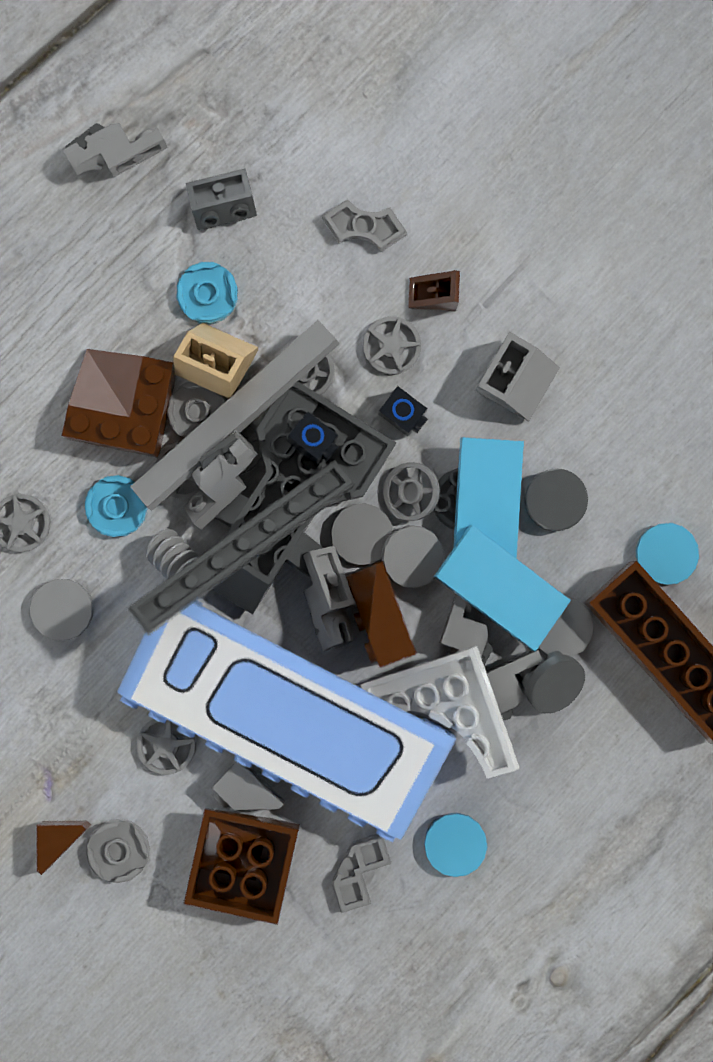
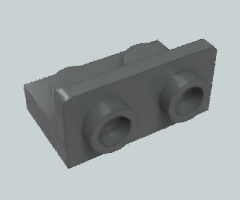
(221, 199)

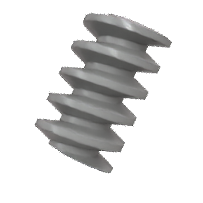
(169, 553)

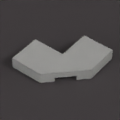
(348, 881)

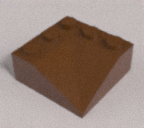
(120, 402)
(380, 616)
(241, 865)

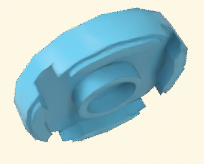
(207, 293)
(114, 507)
(668, 553)
(455, 844)

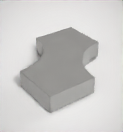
(379, 227)

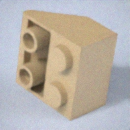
(213, 359)

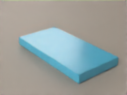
(489, 490)
(502, 588)

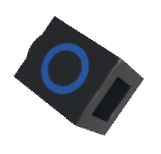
(404, 412)
(313, 439)

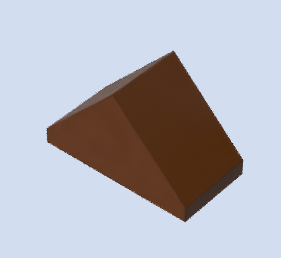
(435, 291)
(55, 839)

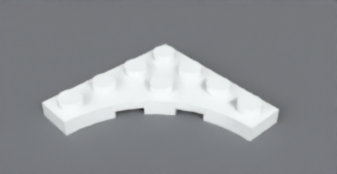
(459, 697)

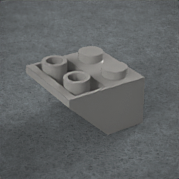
(518, 377)

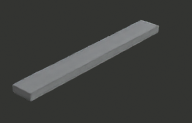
(235, 414)

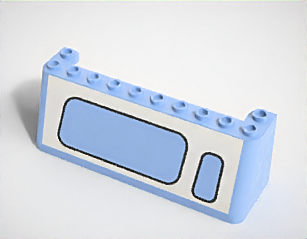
(287, 718)

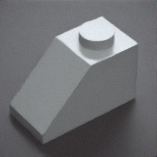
(245, 790)

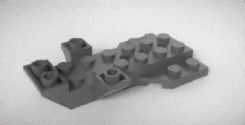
(359, 454)

